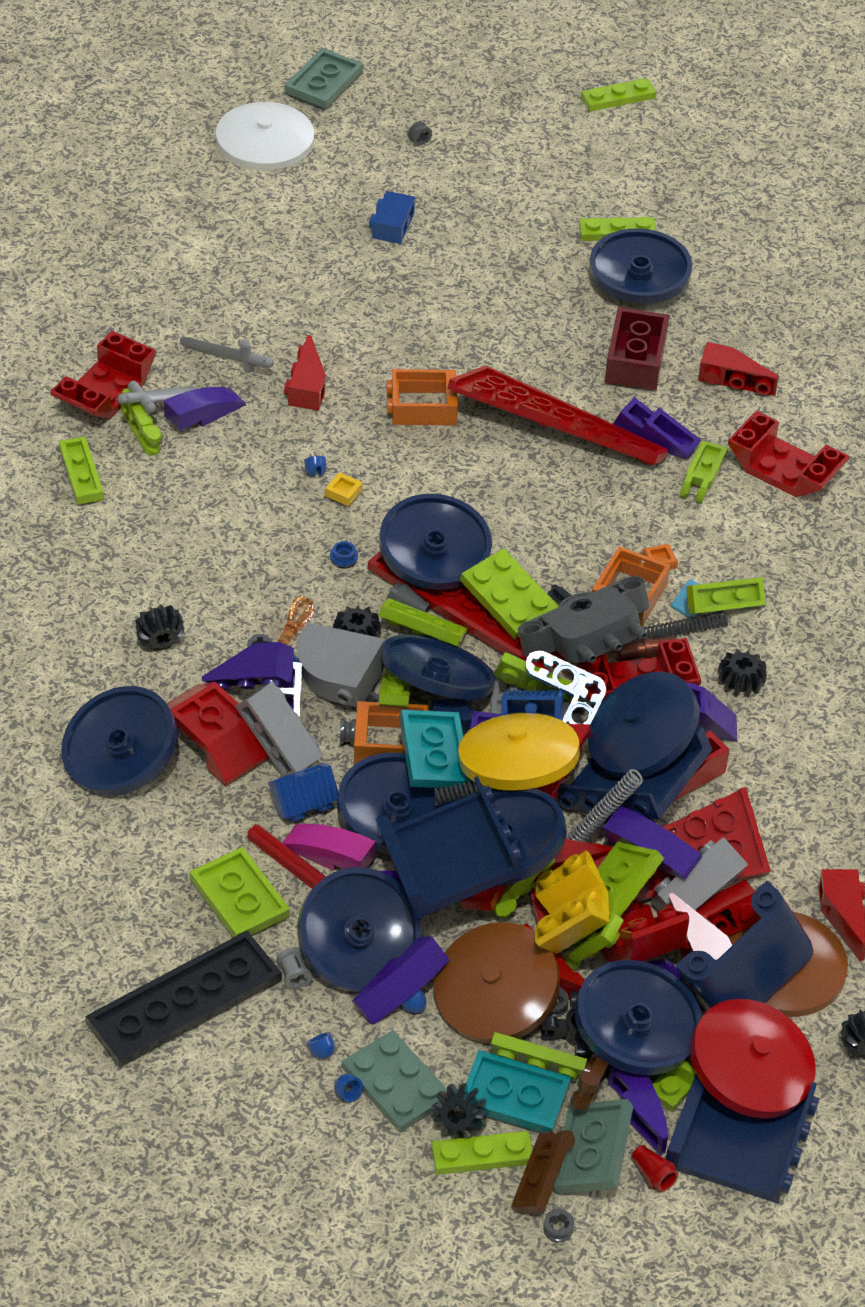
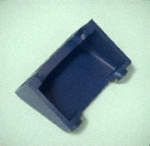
(756, 962)

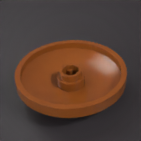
(819, 979)
(497, 982)

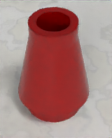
(656, 1169)

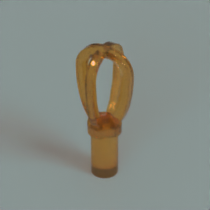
(292, 627)

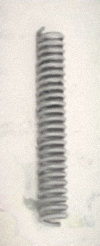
(605, 806)

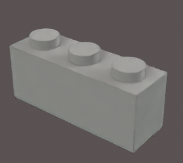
(279, 730)
(714, 871)

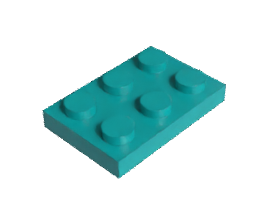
(432, 748)
(518, 1091)

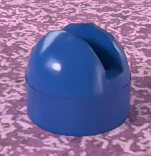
(314, 464)
(415, 1003)
(322, 1045)
(352, 1081)

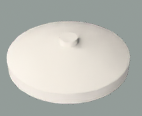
(264, 135)

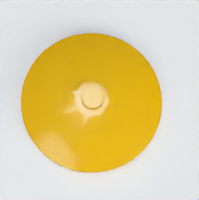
(519, 751)

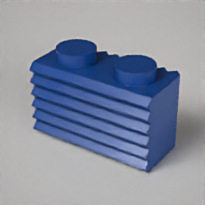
(392, 217)
(544, 702)
(304, 791)

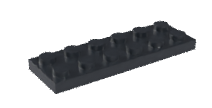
(183, 998)

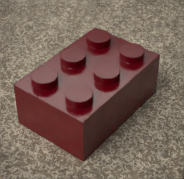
(637, 348)

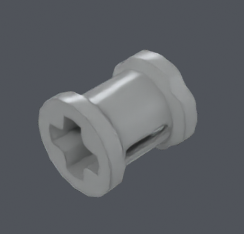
(294, 968)

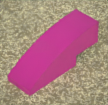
(331, 846)

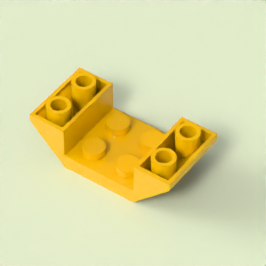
(574, 900)

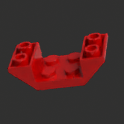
(117, 364)
(780, 462)
(672, 657)
(218, 728)
(646, 936)

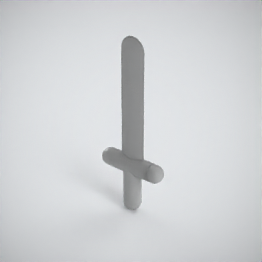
(243, 355)
(147, 397)

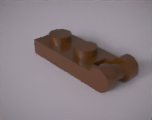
(589, 1082)
(542, 1171)

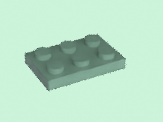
(323, 78)
(395, 1080)
(598, 1147)

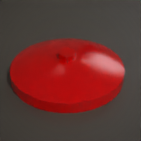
(752, 1058)

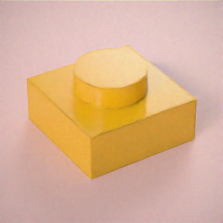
(343, 489)

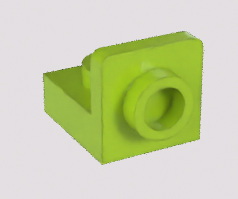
(674, 1086)

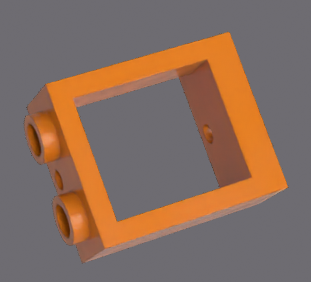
(421, 382)
(631, 564)
(380, 716)

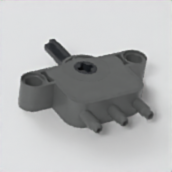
(588, 621)

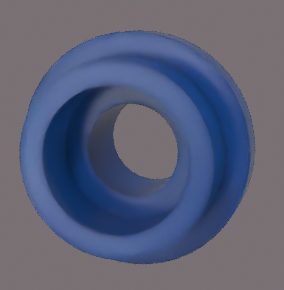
(343, 554)

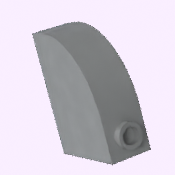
(339, 663)

